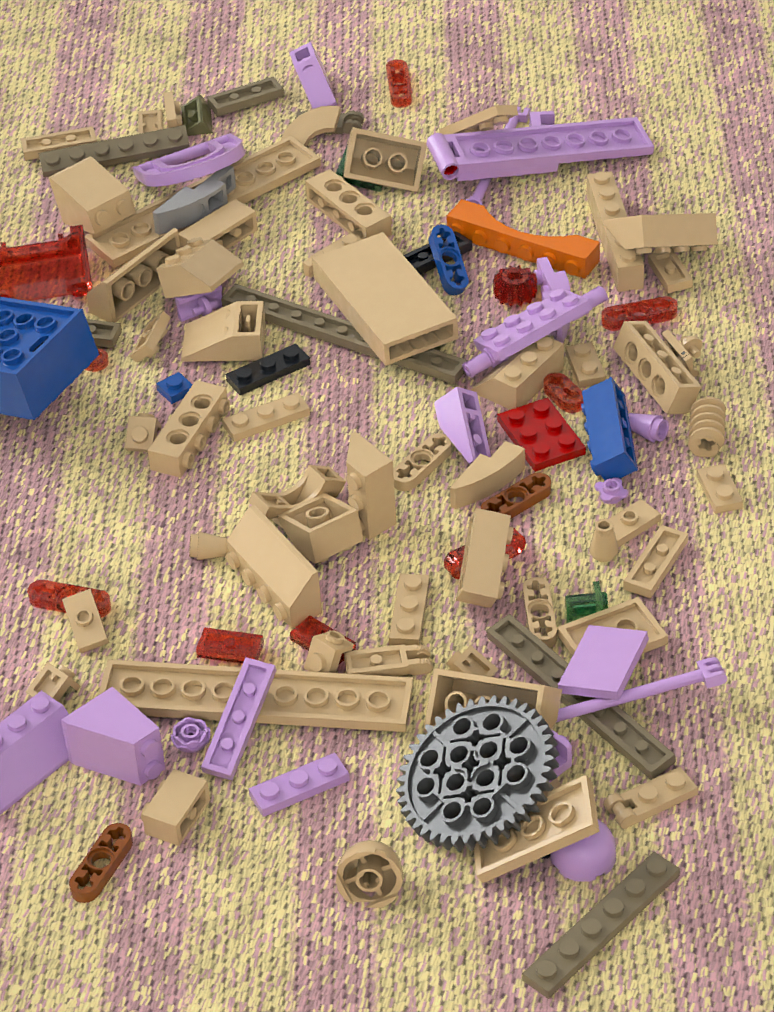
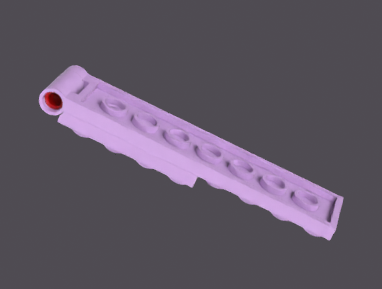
(535, 148)

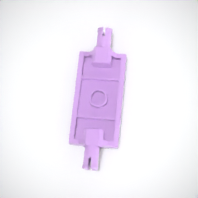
(530, 326)

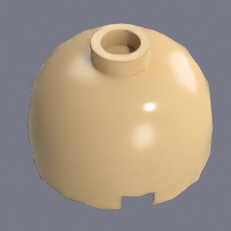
(369, 868)

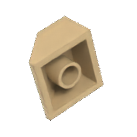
(322, 527)

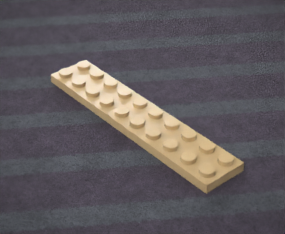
(253, 178)
(292, 699)

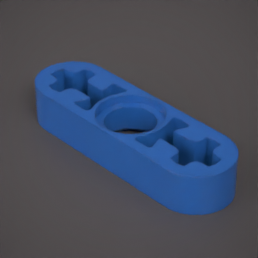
(446, 270)

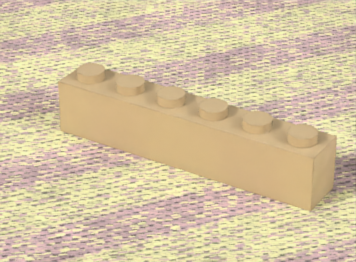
(606, 203)

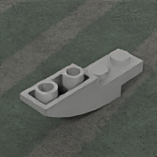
(194, 204)

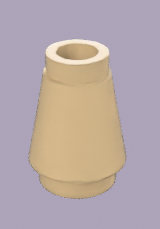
(603, 542)
(207, 546)

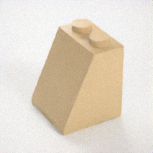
(90, 196)

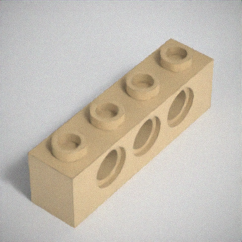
(347, 205)
(656, 367)
(188, 429)

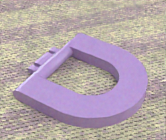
(169, 170)

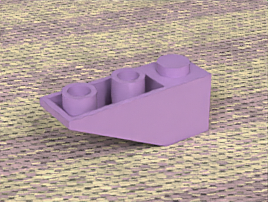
(312, 76)

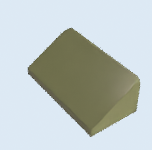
(197, 117)

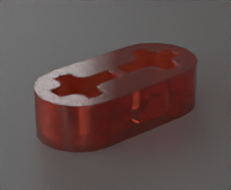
(560, 395)

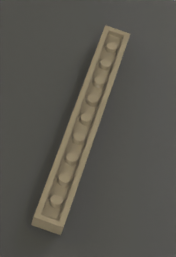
(342, 333)

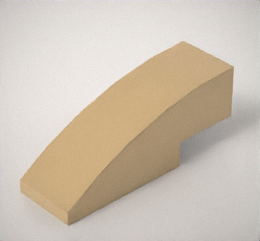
(487, 475)

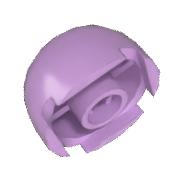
(587, 857)

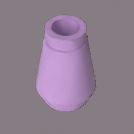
(649, 426)

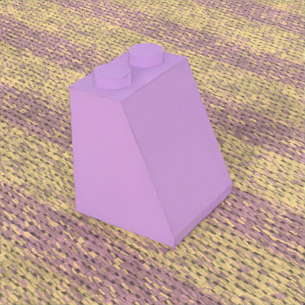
(114, 739)

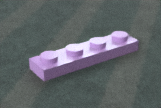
(238, 719)

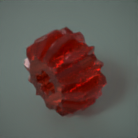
(515, 285)

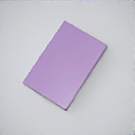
(603, 662)

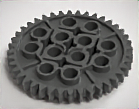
(477, 773)

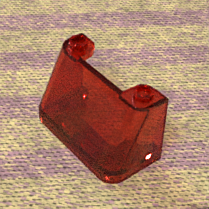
(46, 268)

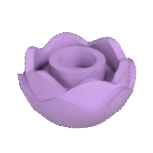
(190, 735)

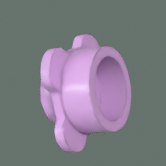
(611, 490)

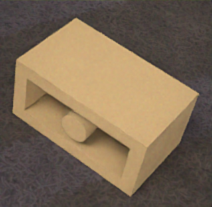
(175, 807)

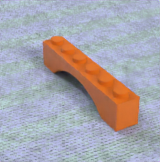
(569, 253)

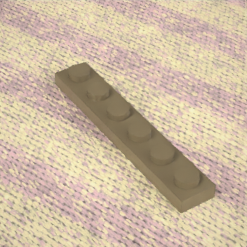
(117, 150)
(600, 925)

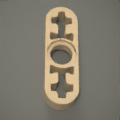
(423, 452)
(543, 603)

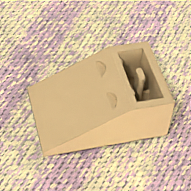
(227, 334)

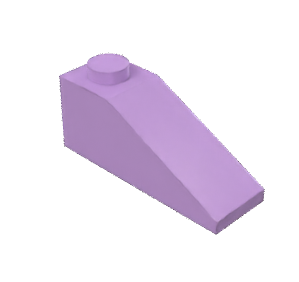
(463, 423)

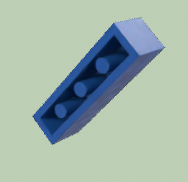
(608, 430)

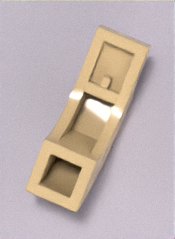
(314, 482)

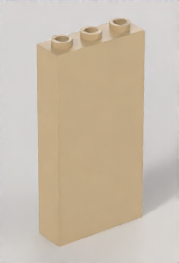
(385, 298)

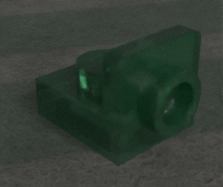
(585, 604)

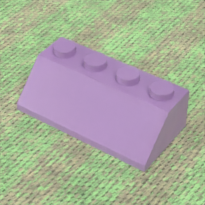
(30, 747)

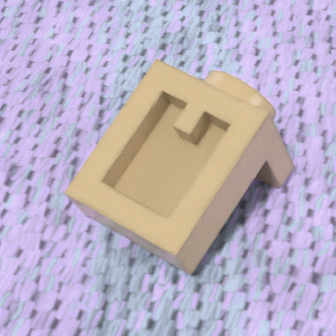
(471, 662)
(53, 681)

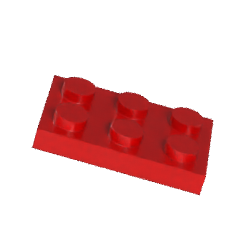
(542, 434)

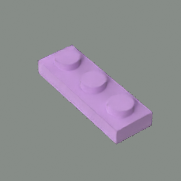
(299, 784)

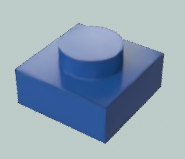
(174, 387)

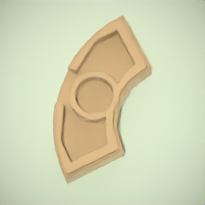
(313, 123)

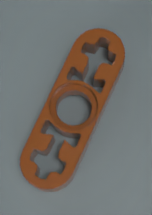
(520, 489)
(101, 850)

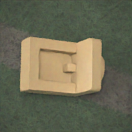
(141, 432)
(326, 652)

